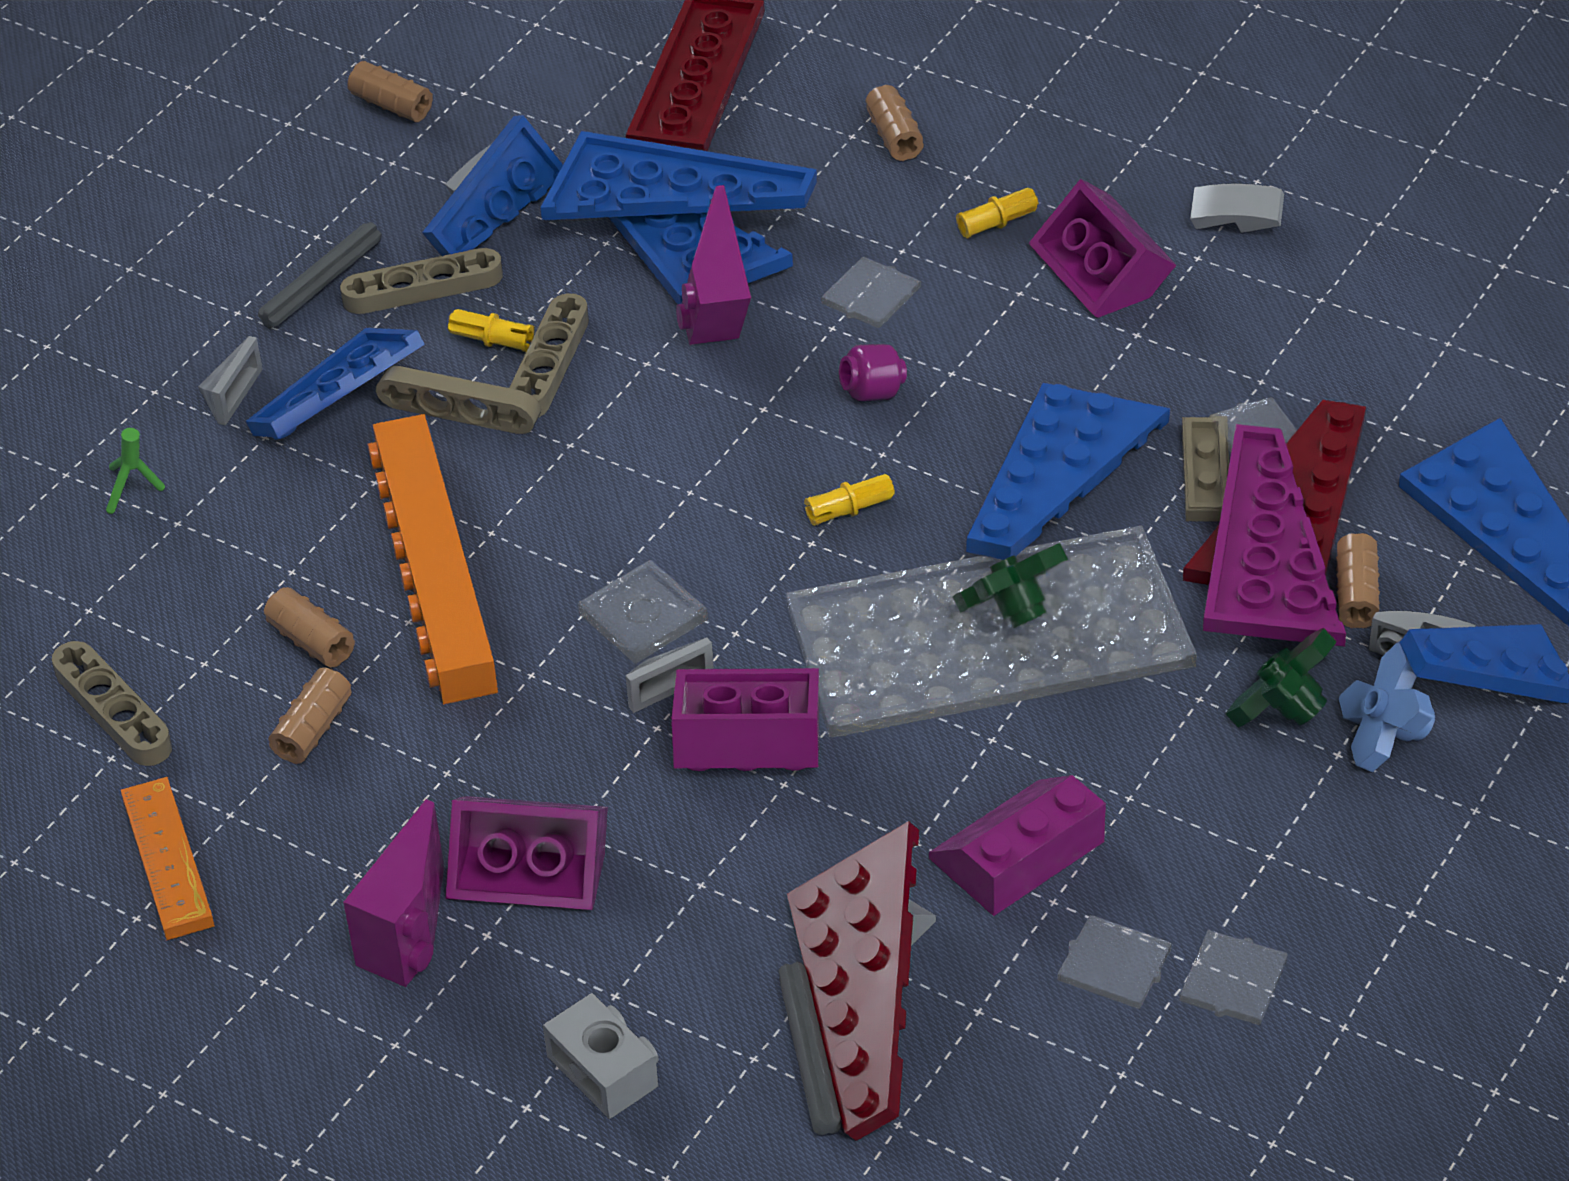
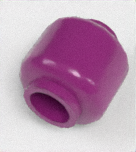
(872, 372)

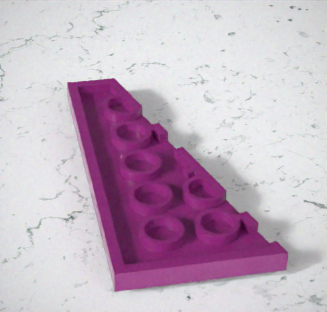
(1266, 555)

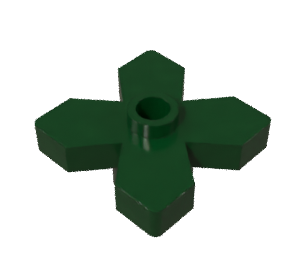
(1014, 586)
(1286, 683)

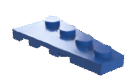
(501, 183)
(333, 378)
(1490, 658)

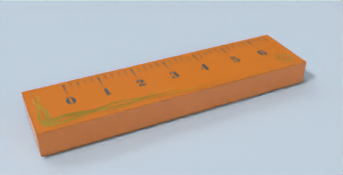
(167, 858)

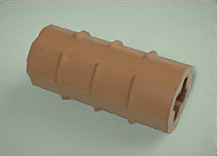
(390, 91)
(894, 122)
(1357, 580)
(309, 627)
(310, 715)

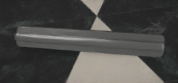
(319, 275)
(809, 1049)

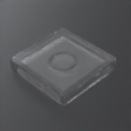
(642, 611)

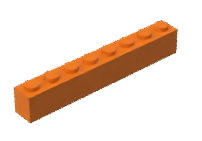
(434, 560)

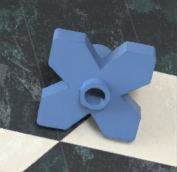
(1386, 710)

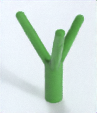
(128, 461)

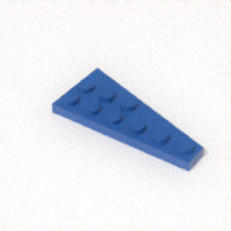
(648, 178)
(670, 244)
(1059, 454)
(1501, 509)

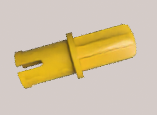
(996, 212)
(491, 329)
(848, 499)

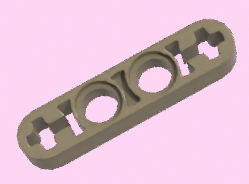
(481, 270)
(556, 356)
(506, 407)
(116, 699)

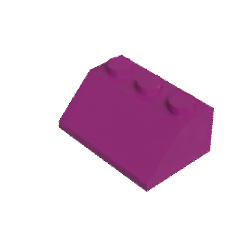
(1101, 251)
(746, 719)
(1023, 841)
(525, 852)

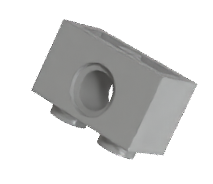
(601, 1055)

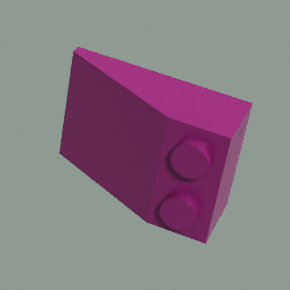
(717, 284)
(398, 901)

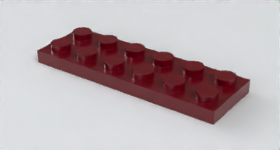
(696, 73)

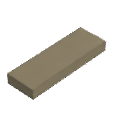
(1204, 469)

